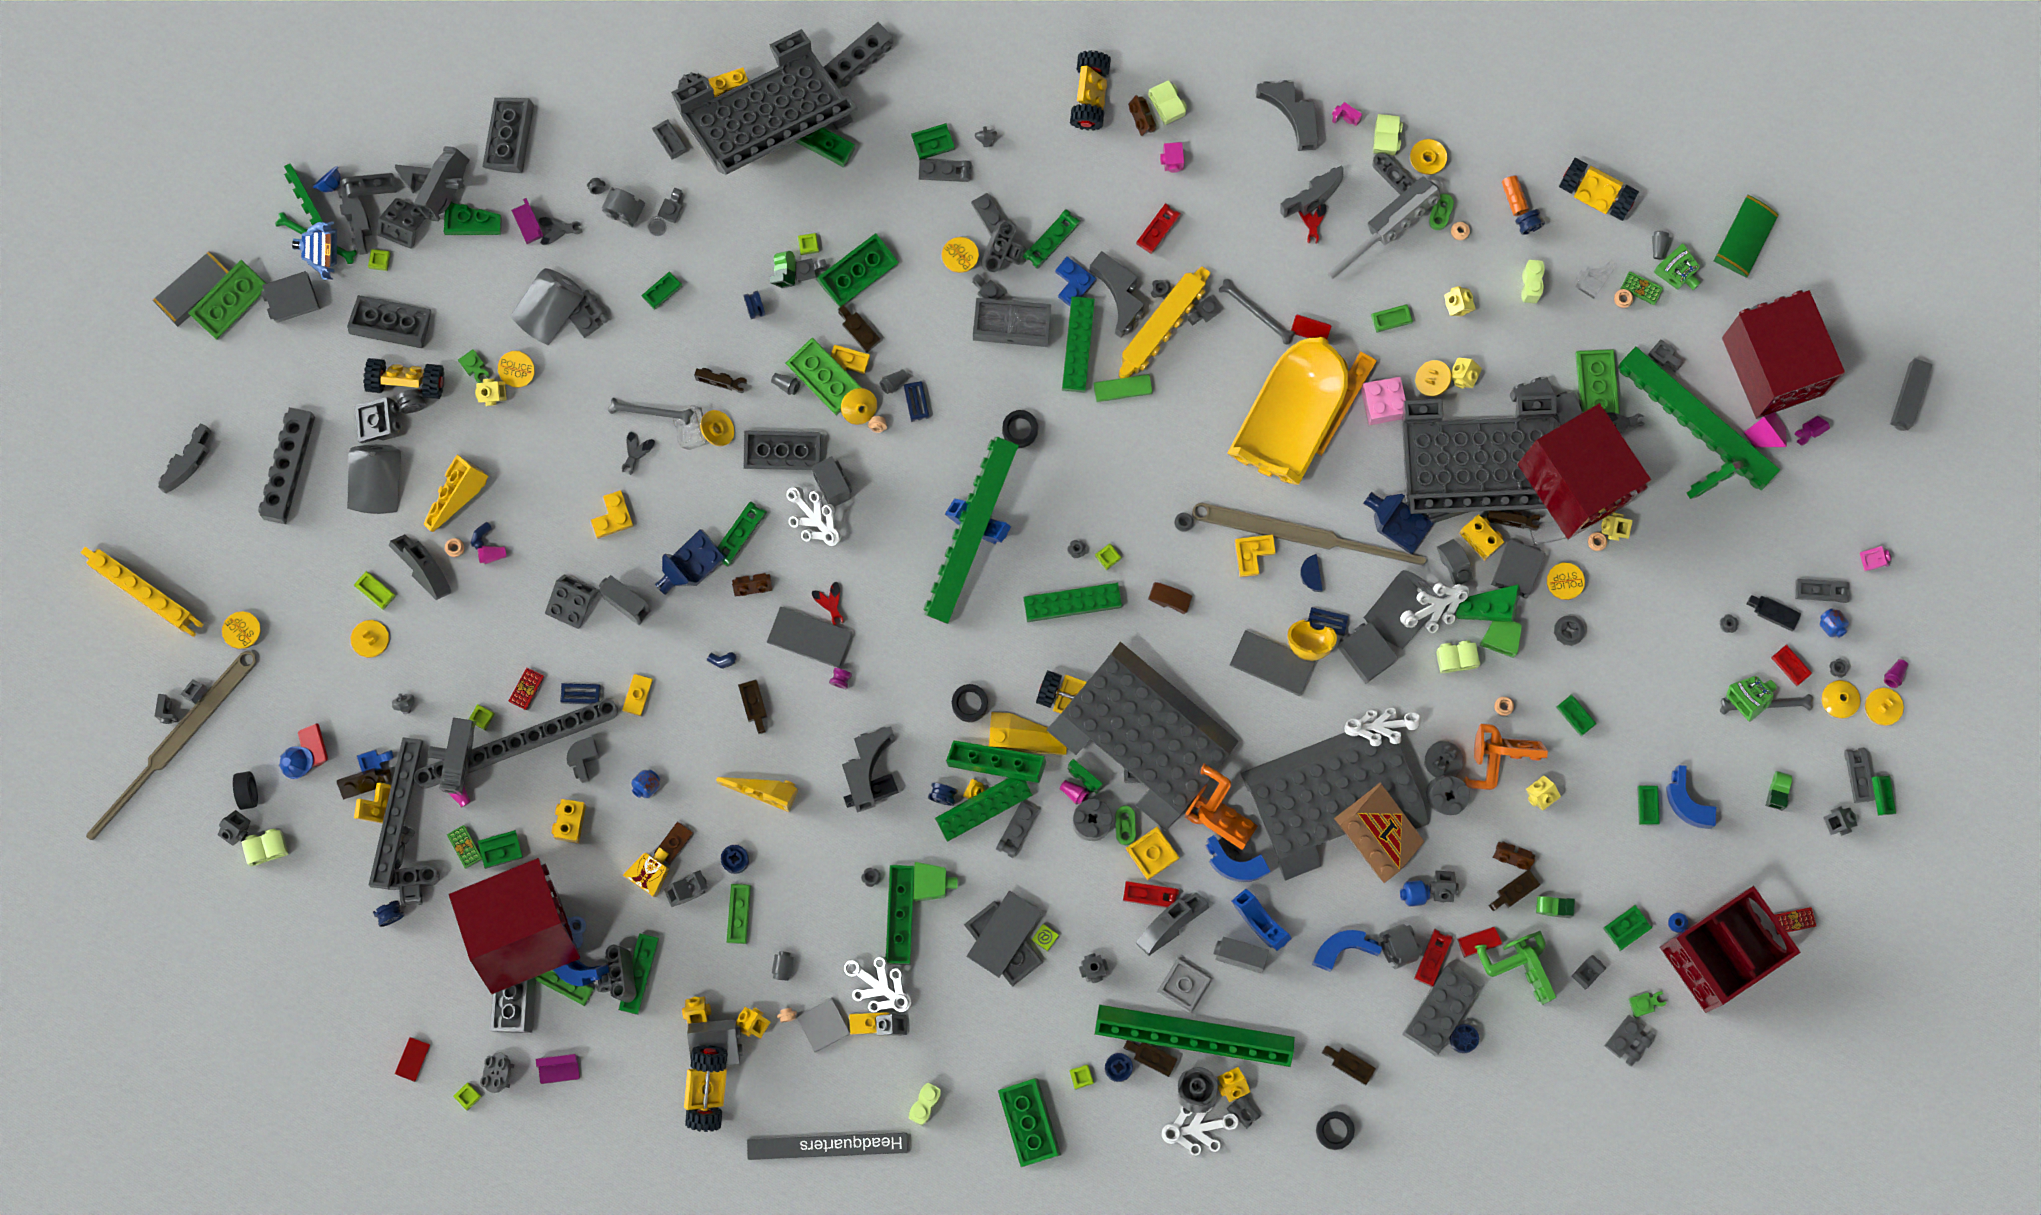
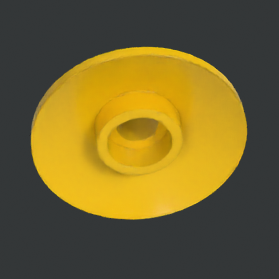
(1431, 149)
(853, 401)
(721, 424)
(1834, 705)

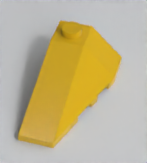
(462, 484)
(1022, 735)
(768, 791)

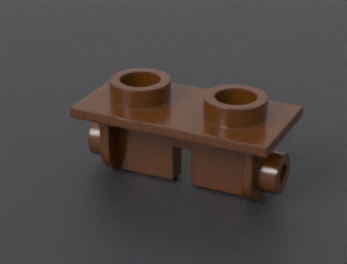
(1139, 107)
(743, 586)
(1522, 859)

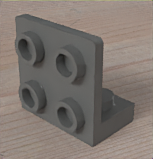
(400, 223)
(570, 600)

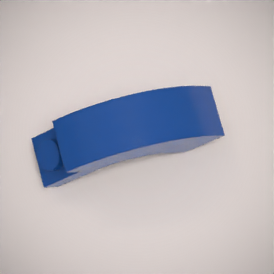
(995, 531)
(1684, 806)
(1232, 870)
(1260, 921)
(1340, 941)
(580, 974)

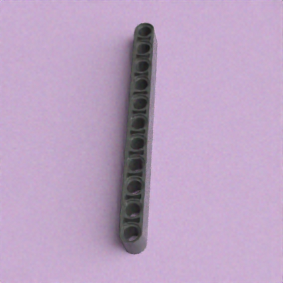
(526, 744)

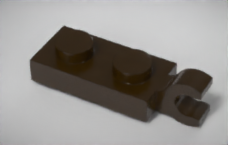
(859, 329)
(723, 380)
(1514, 520)
(753, 704)
(362, 782)
(1515, 890)
(1152, 1057)
(1350, 1064)

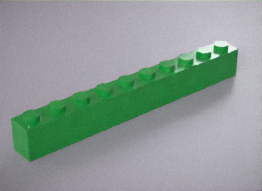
(1697, 417)
(971, 529)
(1194, 1035)

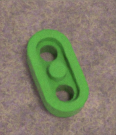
(1441, 213)
(1125, 826)

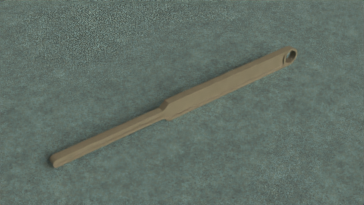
(1294, 532)
(181, 734)

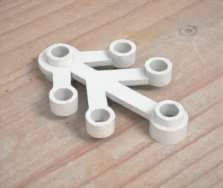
(815, 517)
(1456, 595)
(1359, 727)
(880, 987)
(1196, 1129)

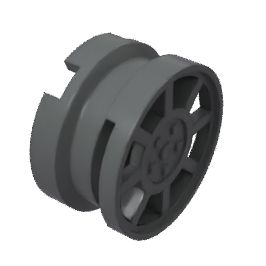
(411, 401)

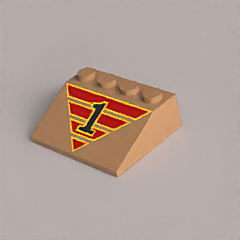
(1380, 832)

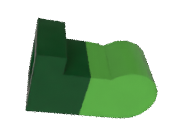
(784, 270)
(1779, 791)
(1555, 907)

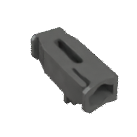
(442, 183)
(456, 755)

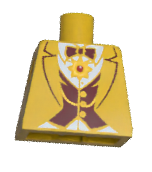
(649, 872)

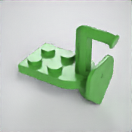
(1525, 956)

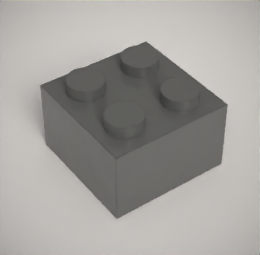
(831, 481)

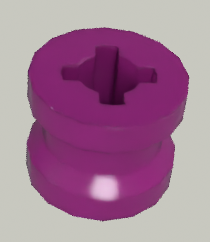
(840, 678)

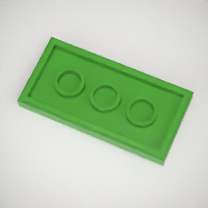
(228, 299)
(822, 374)
(1597, 380)

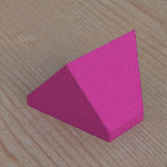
(1767, 432)

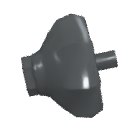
(986, 136)
(403, 703)

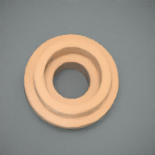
(1460, 236)
(1623, 292)
(877, 424)
(1601, 537)
(450, 543)
(1504, 700)
(787, 1015)

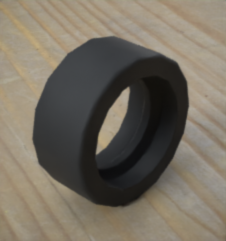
(1022, 414)
(969, 717)
(245, 790)
(1349, 1125)

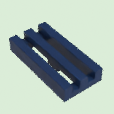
(919, 416)
(1329, 614)
(583, 694)

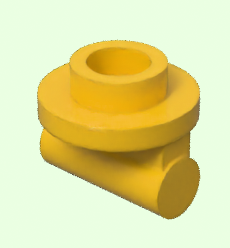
(973, 789)

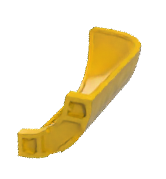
(1293, 411)

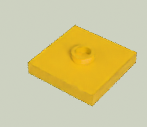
(1152, 853)

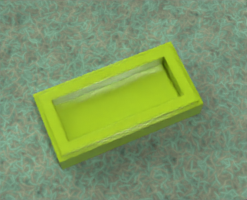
(374, 590)

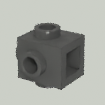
(1840, 821)
(234, 828)
(1444, 886)
(1090, 975)

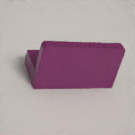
(527, 222)
(558, 1068)

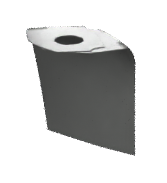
(546, 305)
(373, 479)
(1395, 600)

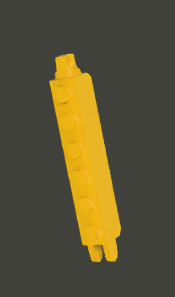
(1163, 321)
(141, 590)

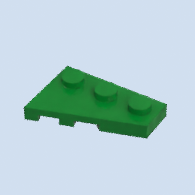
(469, 221)
(1727, 472)
(1491, 605)

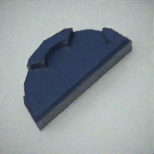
(1310, 574)

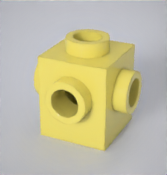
(1459, 301)
(1465, 373)
(490, 392)
(1616, 526)
(1542, 793)

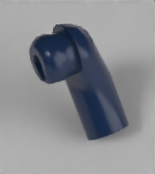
(723, 661)

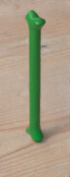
(284, 221)

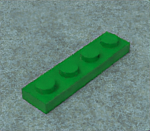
(300, 192)
(642, 964)

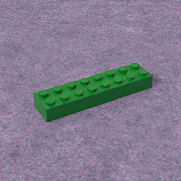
(828, 145)
(1078, 344)
(1072, 602)
(996, 761)
(982, 807)
(900, 914)

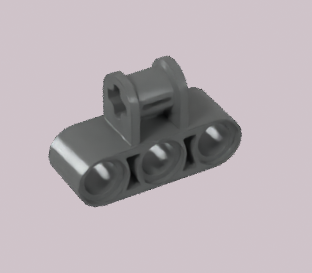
(1010, 250)
(412, 892)
(620, 977)

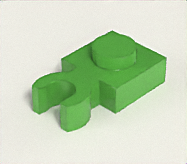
(472, 365)
(1644, 1004)

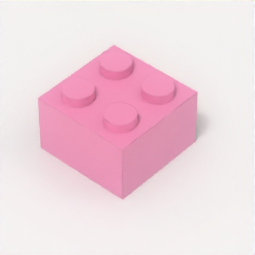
(1383, 400)

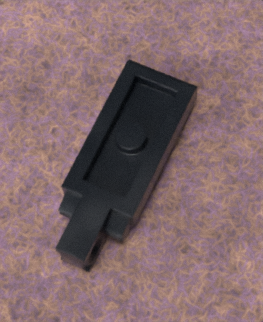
(1774, 612)
(881, 788)

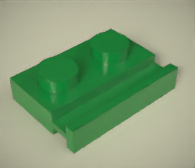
(932, 141)
(1085, 776)
(500, 849)
(1627, 927)

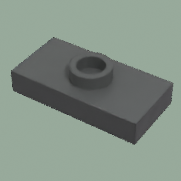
(669, 139)

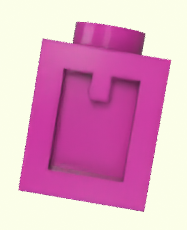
(1348, 113)
(1875, 558)

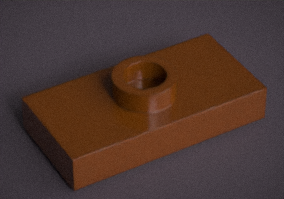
(675, 841)

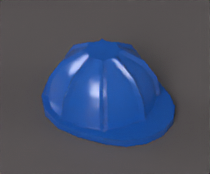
(329, 181)
(296, 762)

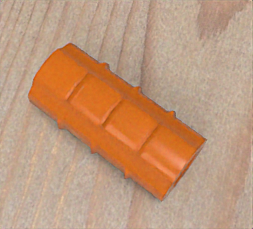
(1515, 195)

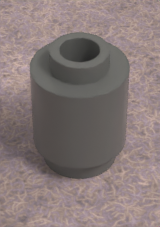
(782, 966)

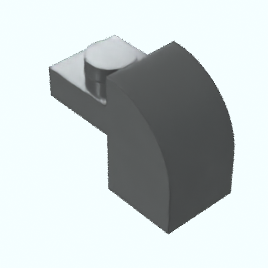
(1456, 561)
(579, 753)
(686, 889)

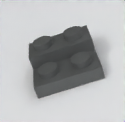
(377, 420)

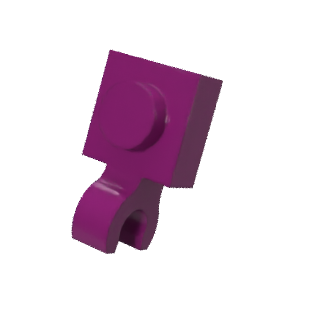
(1813, 428)

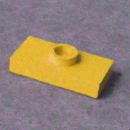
(637, 695)
(864, 1023)

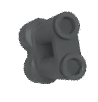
(1237, 1107)

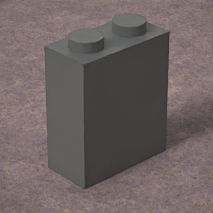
(290, 297)
(1518, 566)
(624, 599)
(1367, 652)
(1241, 954)
(717, 1033)

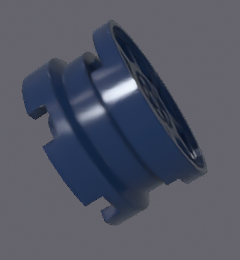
(1530, 222)
(754, 305)
(942, 794)
(734, 859)
(388, 913)
(1464, 1039)
(1118, 1067)

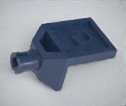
(1396, 523)
(690, 562)

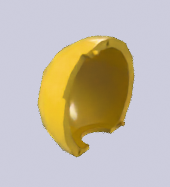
(1309, 642)

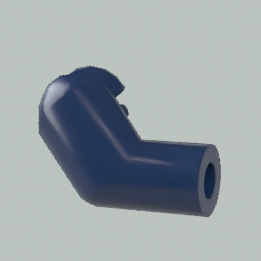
(478, 534)

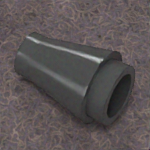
(1660, 243)
(893, 381)
(786, 383)

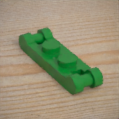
(1051, 238)
(741, 531)

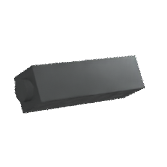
(1911, 394)

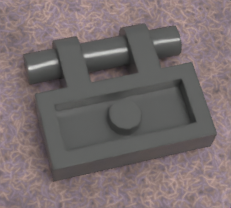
(583, 320)
(1623, 1038)

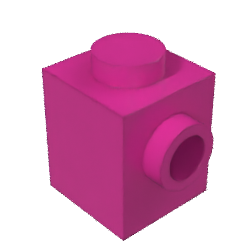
(1172, 157)

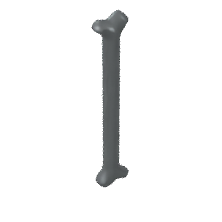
(1286, 335)
(685, 415)
(1805, 702)

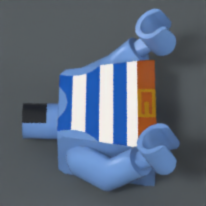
(319, 248)

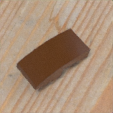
(1170, 596)

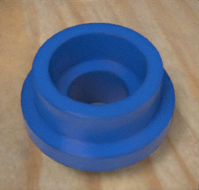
(1672, 925)

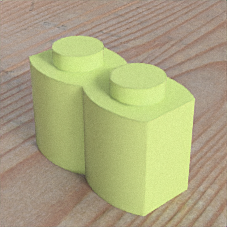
(1167, 102)
(1386, 134)
(1532, 281)
(1457, 657)
(265, 847)
(928, 1098)

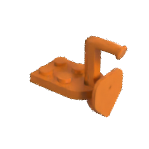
(1495, 748)
(1218, 816)

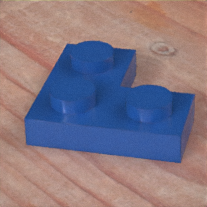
(1078, 280)

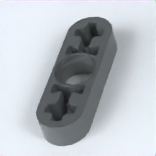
(1394, 167)

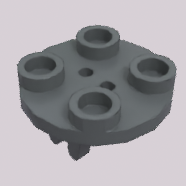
(1449, 753)
(496, 1073)

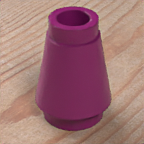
(1895, 675)

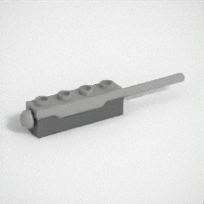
(1396, 217)

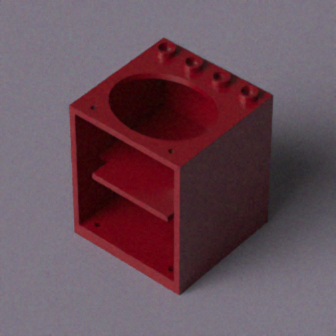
(1783, 353)
(1583, 471)
(514, 926)
(1728, 951)

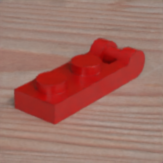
(1158, 228)
(1149, 894)
(1432, 958)

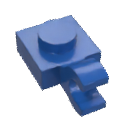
(373, 760)

